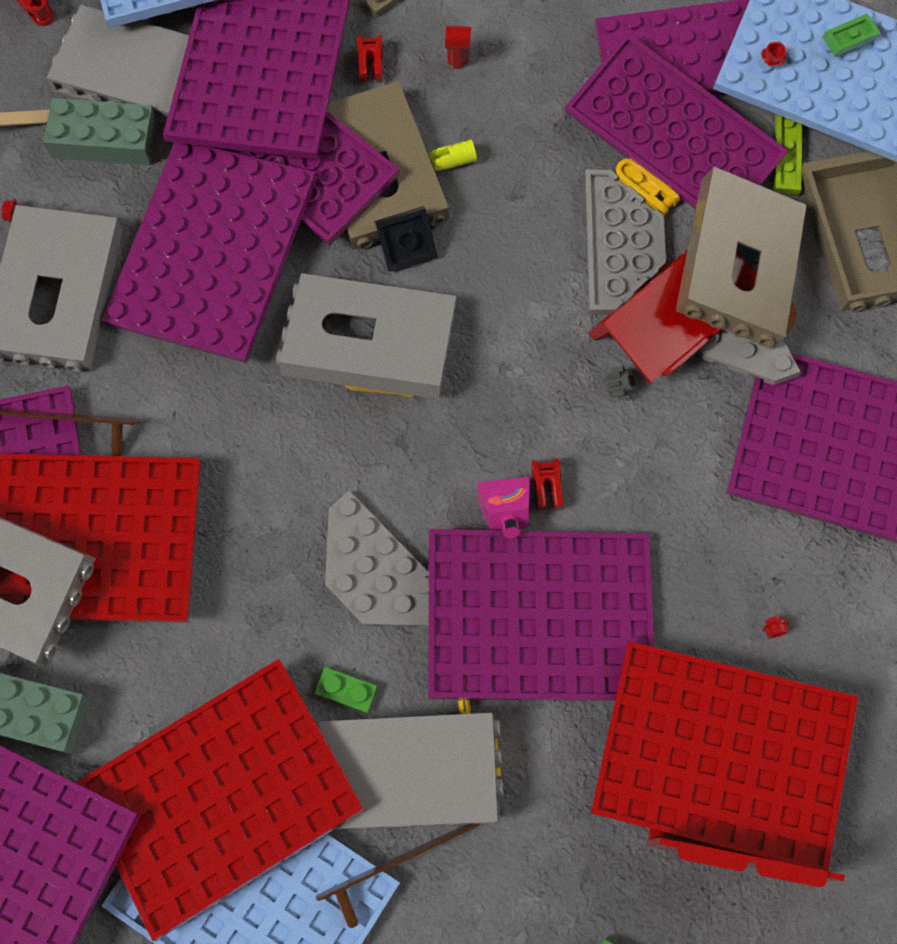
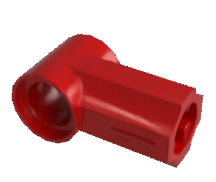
(457, 45)

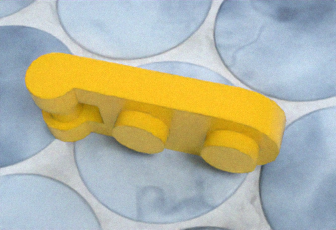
(646, 185)

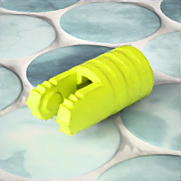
(453, 155)

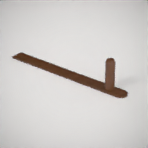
(117, 423)
(340, 890)

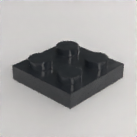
(406, 238)

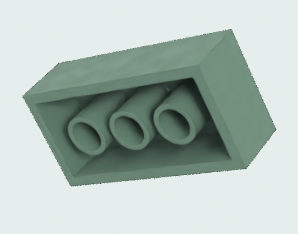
(101, 131)
(41, 714)

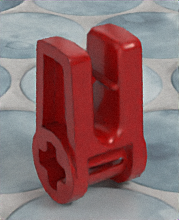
(38, 11)
(368, 50)
(549, 473)

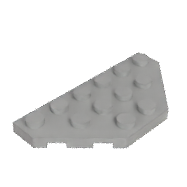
(622, 241)
(748, 357)
(372, 569)

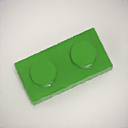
(851, 35)
(346, 690)

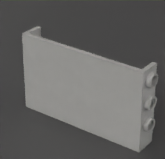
(118, 63)
(420, 769)

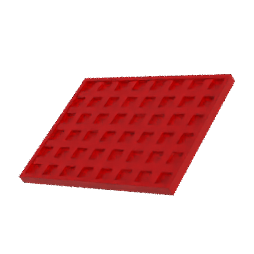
(121, 511)
(726, 756)
(223, 797)

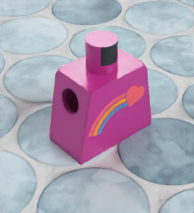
(505, 504)

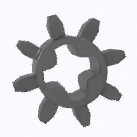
(621, 383)

